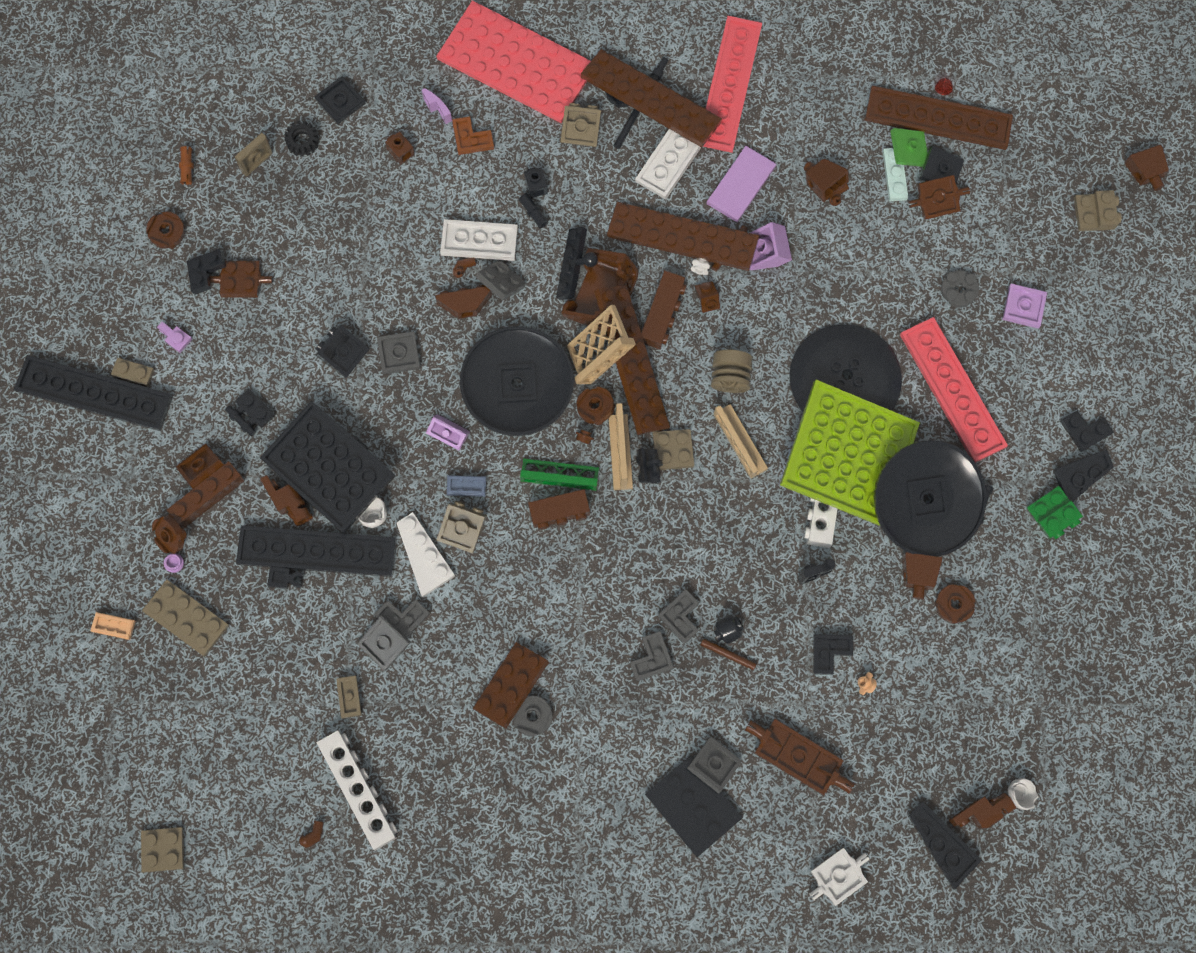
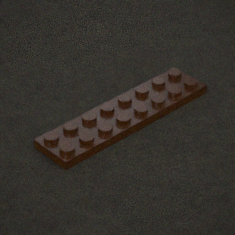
(651, 98)
(939, 117)
(683, 236)
(635, 365)

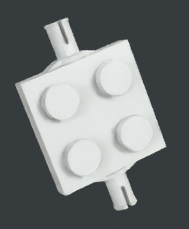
(839, 876)

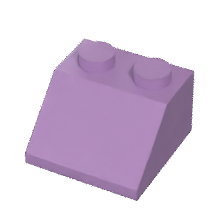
(771, 248)

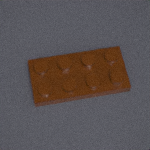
(510, 685)

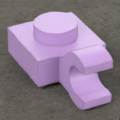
(175, 338)

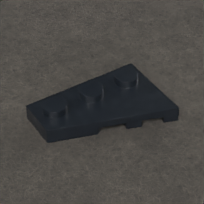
(1080, 475)

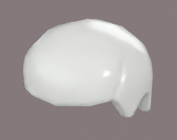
(374, 514)
(1023, 793)

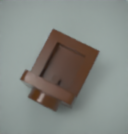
(708, 296)

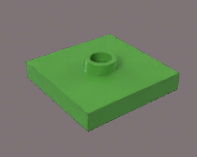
(909, 147)

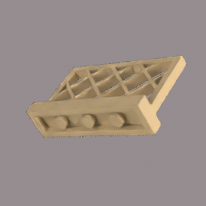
(604, 358)
(620, 450)

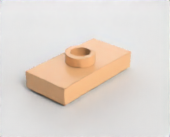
(113, 626)

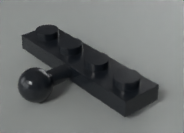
(572, 261)

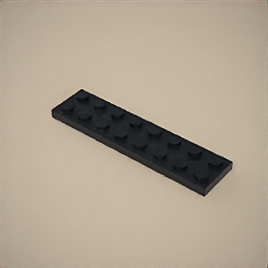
(93, 392)
(316, 551)

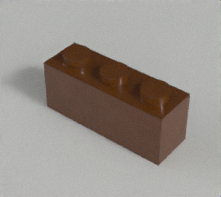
(559, 509)

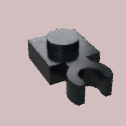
(281, 578)

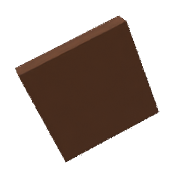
(199, 466)

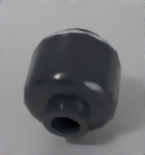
(729, 629)

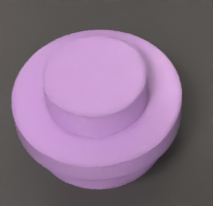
(173, 563)

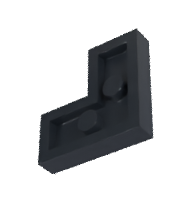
(201, 267)
(1083, 434)
(827, 647)

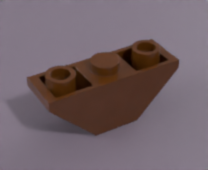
(465, 301)

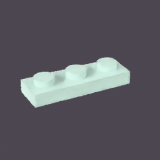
(894, 177)

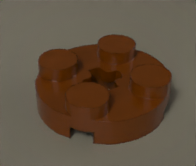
(164, 220)
(597, 415)
(168, 534)
(966, 604)

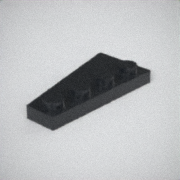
(947, 849)

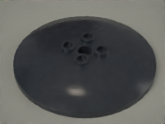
(849, 349)
(509, 356)
(955, 502)

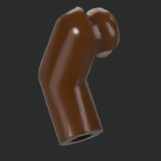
(835, 199)
(461, 266)
(312, 837)

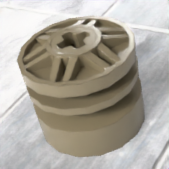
(731, 371)

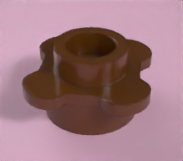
(584, 436)

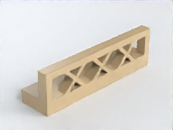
(740, 440)

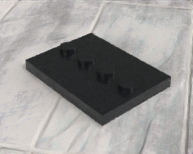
(693, 808)

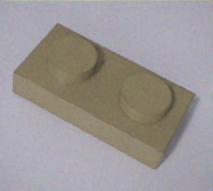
(132, 372)
(349, 697)

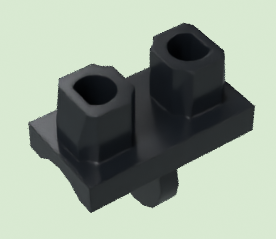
(649, 466)

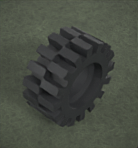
(301, 129)

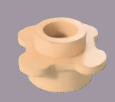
(867, 684)

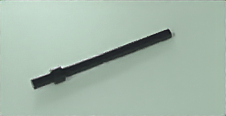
(656, 75)

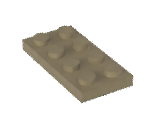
(185, 618)

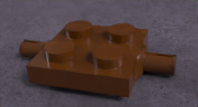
(938, 197)
(241, 279)

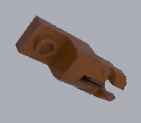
(287, 501)
(984, 812)

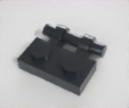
(254, 408)
(813, 572)

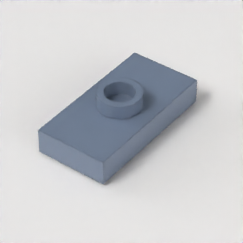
(466, 486)

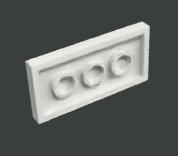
(667, 164)
(479, 240)

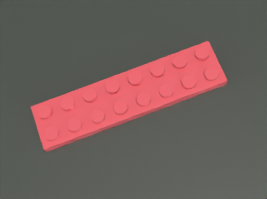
(732, 79)
(953, 390)

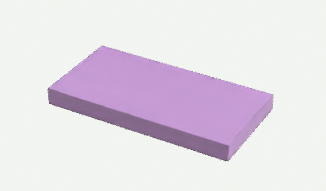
(741, 184)

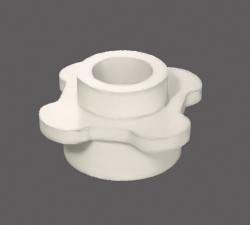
(700, 266)

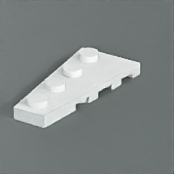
(425, 559)

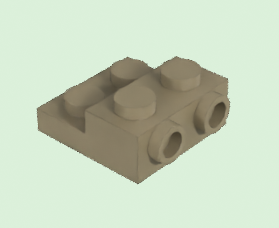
(581, 125)
(1097, 211)
(462, 526)

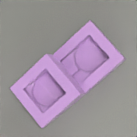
(435, 103)

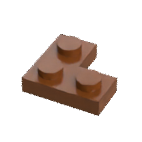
(471, 142)

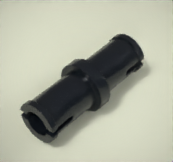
(533, 210)

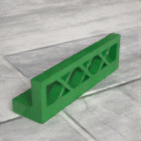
(559, 479)

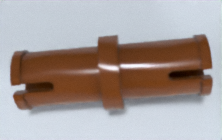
(186, 165)

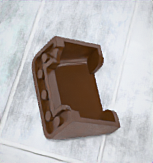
(610, 271)

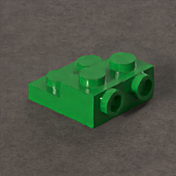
(1055, 513)

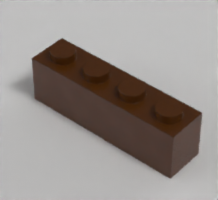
(662, 309)
(205, 495)

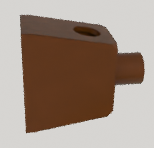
(1148, 166)
(825, 178)
(920, 573)

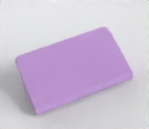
(447, 432)

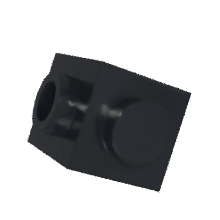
(535, 182)

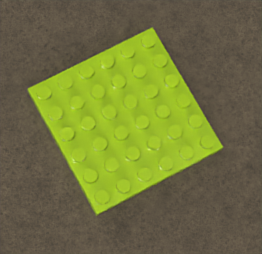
(843, 449)

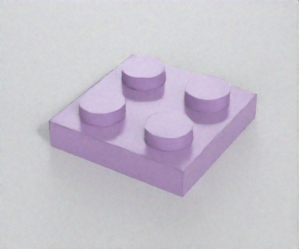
(1024, 306)

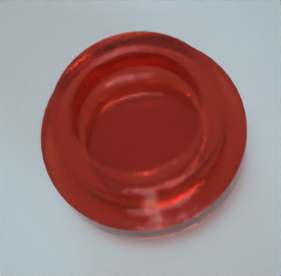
(944, 86)

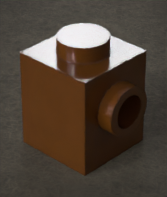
(399, 147)

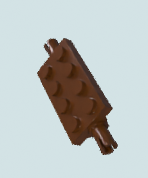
(799, 757)

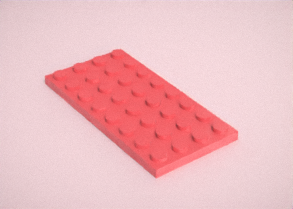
(515, 61)

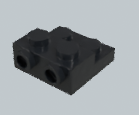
(341, 350)

